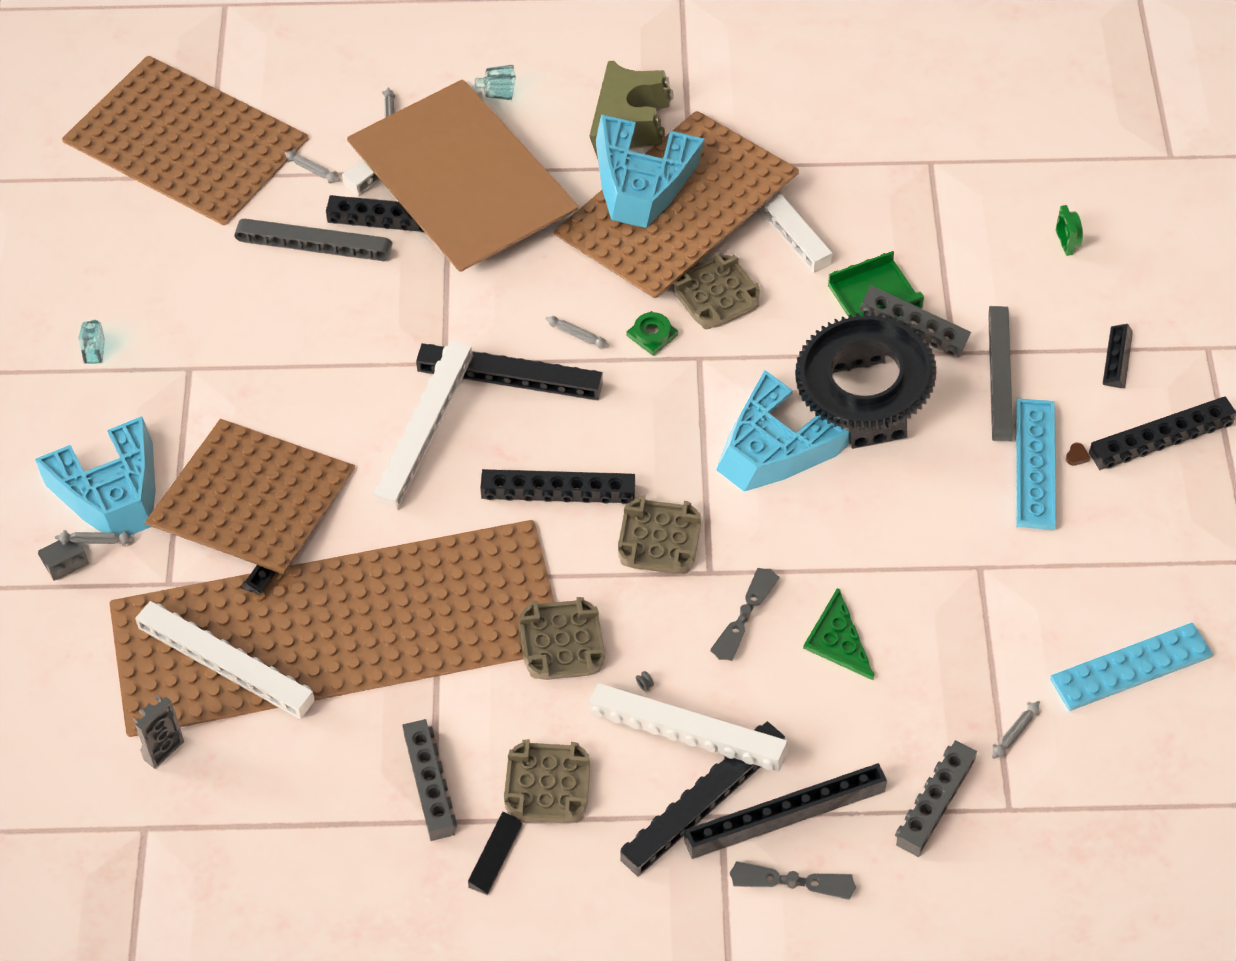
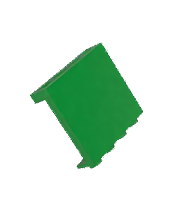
(882, 272)

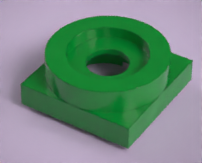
(1069, 230)
(652, 342)

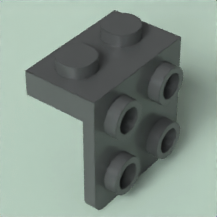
(62, 559)

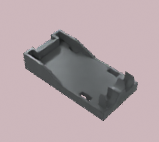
(158, 731)

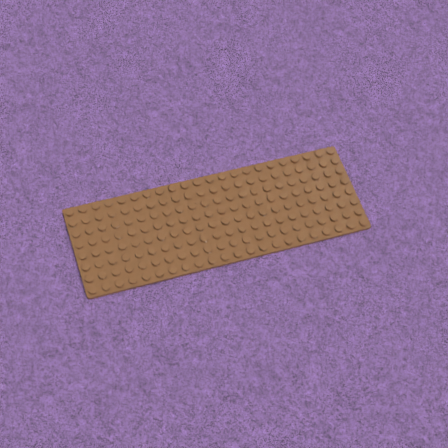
(342, 622)

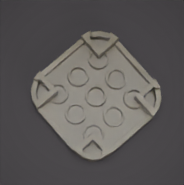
(717, 291)
(659, 536)
(561, 639)
(547, 782)

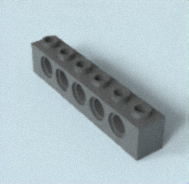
(924, 320)
(440, 826)
(915, 841)

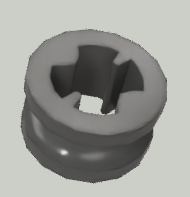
(644, 680)

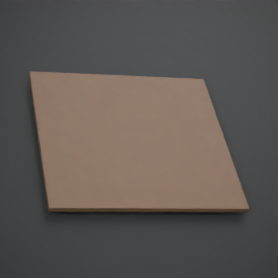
(250, 495)

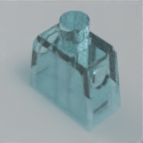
(498, 82)
(91, 333)

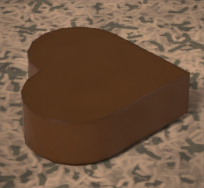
(1077, 454)

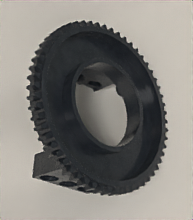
(858, 344)

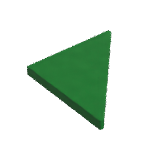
(837, 638)

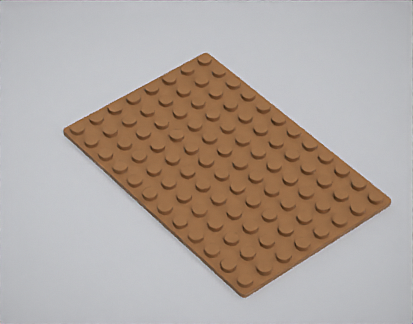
(185, 139)
(462, 174)
(717, 198)

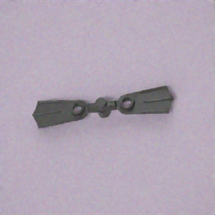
(729, 641)
(829, 884)

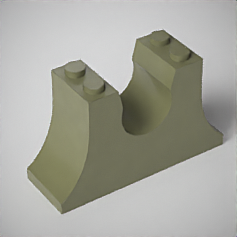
(634, 98)

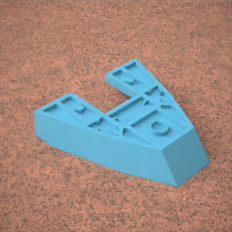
(639, 184)
(767, 451)
(114, 494)

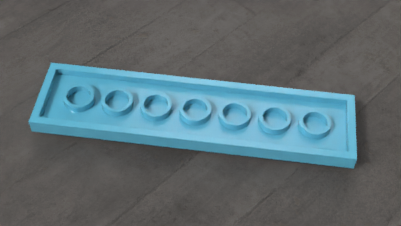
(1035, 464)
(1130, 666)

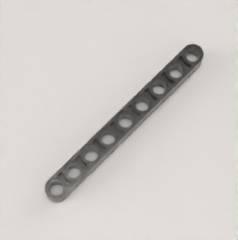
(313, 239)
(1000, 373)

